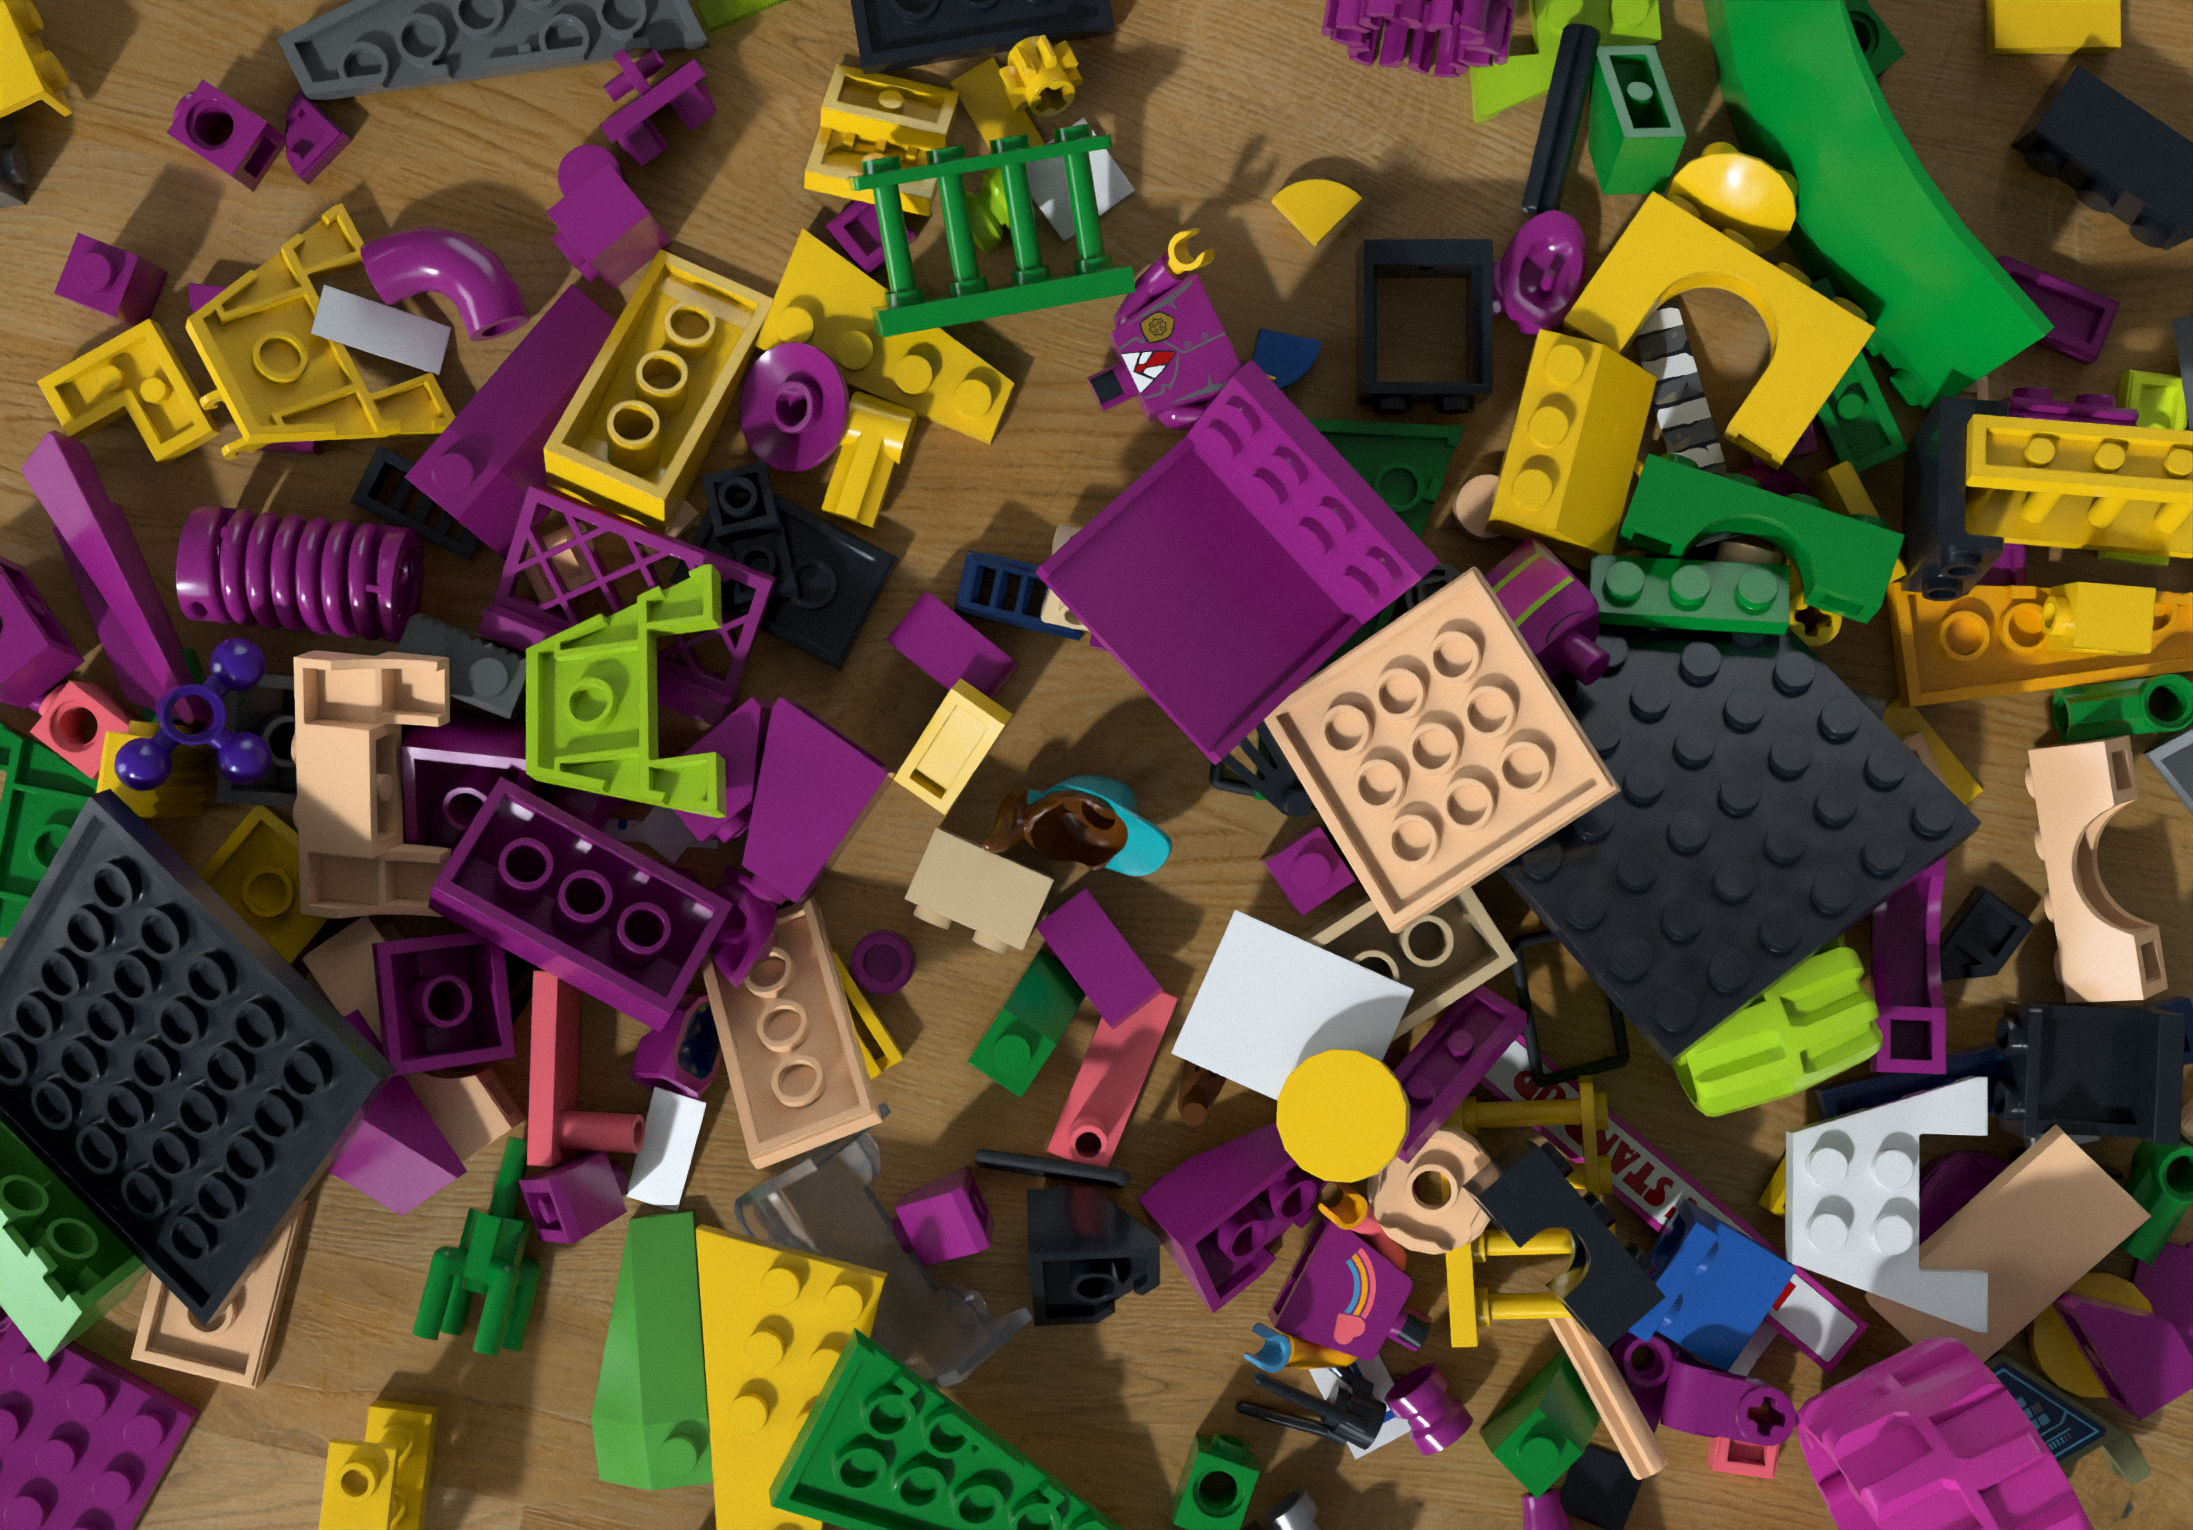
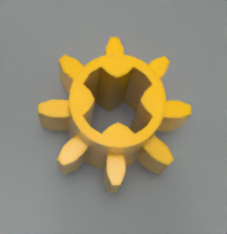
(1041, 76)

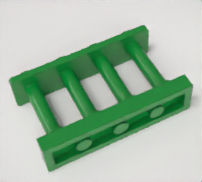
(969, 293)

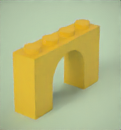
(1675, 252)

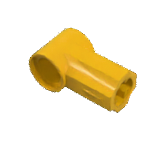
(871, 447)

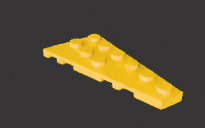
(769, 1345)

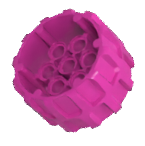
(1932, 1448)

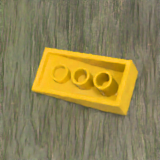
(656, 393)

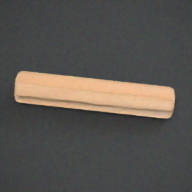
(1611, 1399)

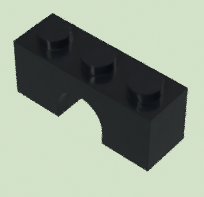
(1604, 1282)

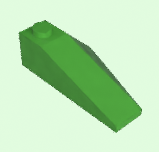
(652, 1374)

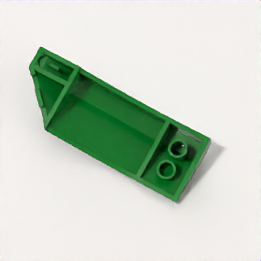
(1864, 199)

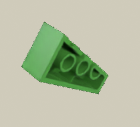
(55, 1254)

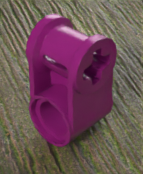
(1716, 1404)

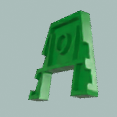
(36, 814)

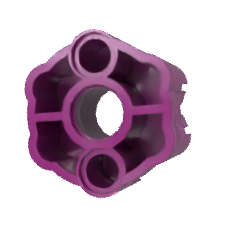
(1468, 37)

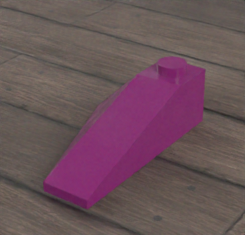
(498, 439)

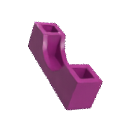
(1908, 977)

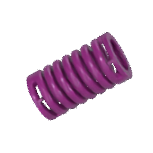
(299, 573)

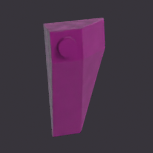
(1228, 1211)

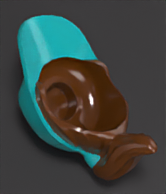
(1082, 822)

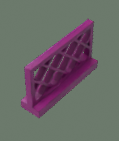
(680, 683)

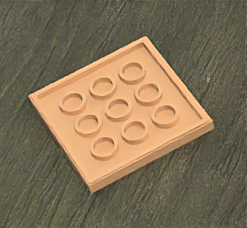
(1439, 751)

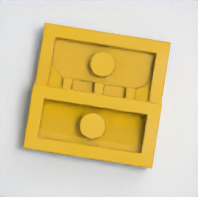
(877, 119)

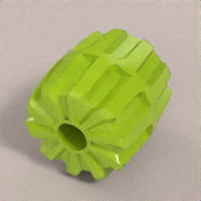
(1787, 1038)

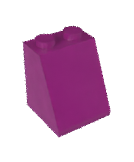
(807, 802)

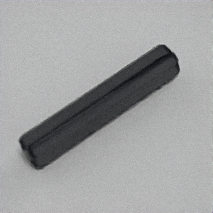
(1561, 118)

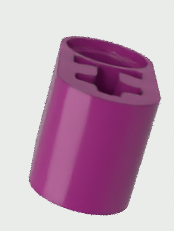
(951, 648)

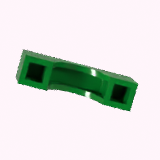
(1838, 557)

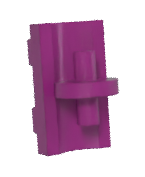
(680, 88)

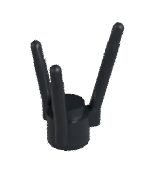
(1345, 1414)

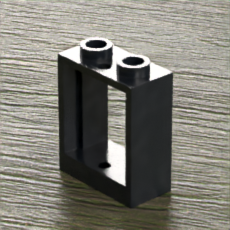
(1426, 259)

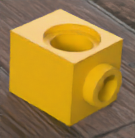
(2099, 618)

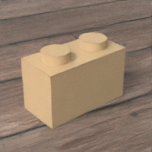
(978, 890)

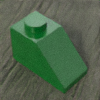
(1632, 121)
(1028, 1024)
(1543, 1426)

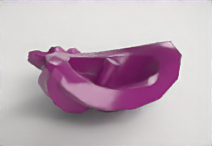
(1541, 272)
(747, 930)

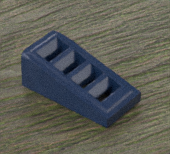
(970, 587)

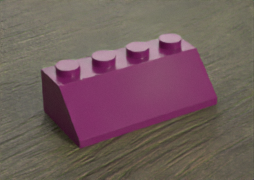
(579, 904)

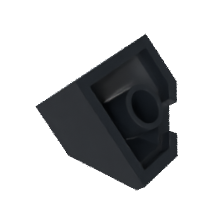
(1085, 1255)

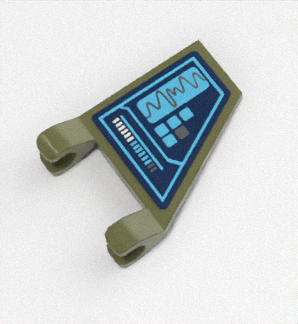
(2066, 1424)

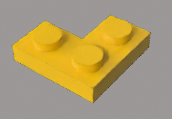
(137, 377)

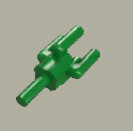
(488, 1264)

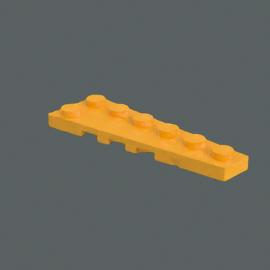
(1997, 645)

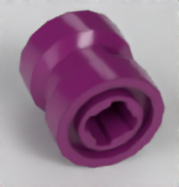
(1430, 1411)

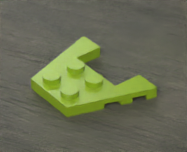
(1529, 76)
(598, 703)

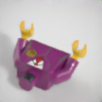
(1168, 343)

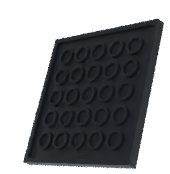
(1744, 828)
(171, 1058)

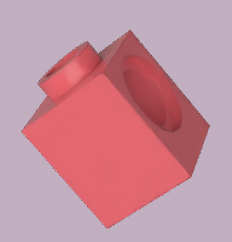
(62, 718)

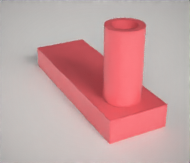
(1109, 1084)
(553, 1117)

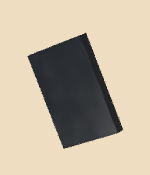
(836, 581)

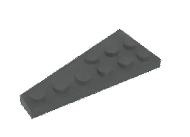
(437, 42)

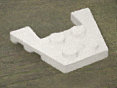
(1858, 1200)

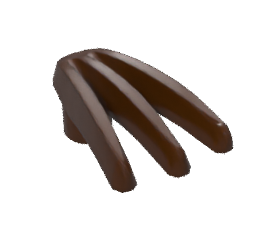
(1197, 1093)

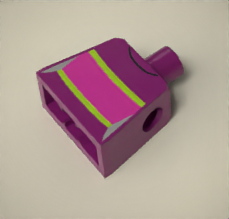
(1551, 611)

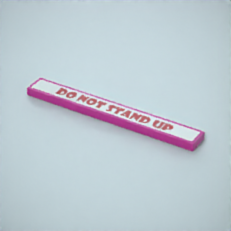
(1655, 1189)

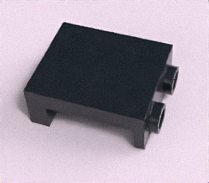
(1936, 548)
(2090, 1070)

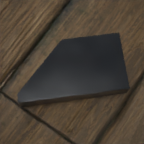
(1980, 936)

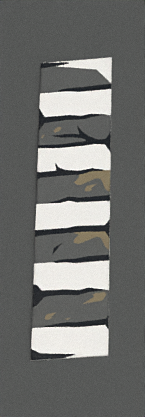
(1679, 394)

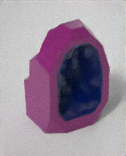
(685, 1051)

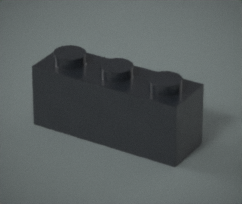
(2113, 157)

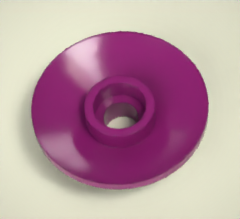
(774, 405)

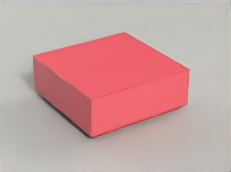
(1743, 1457)

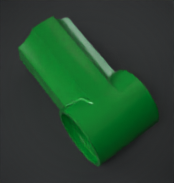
(2121, 708)
(2161, 1198)

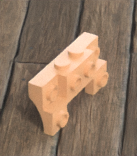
(352, 781)

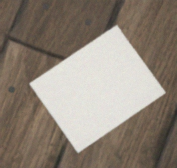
(1282, 1001)

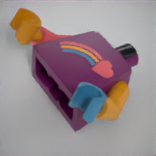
(1342, 1295)

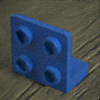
(1713, 1285)

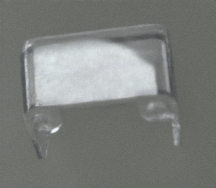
(827, 1209)

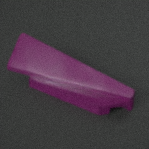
(112, 577)

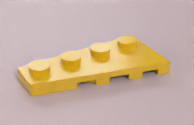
(829, 306)

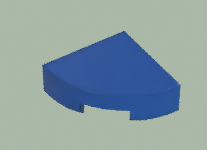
(1284, 356)

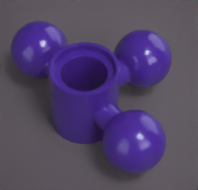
(240, 756)

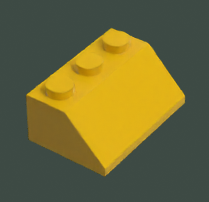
(1571, 446)

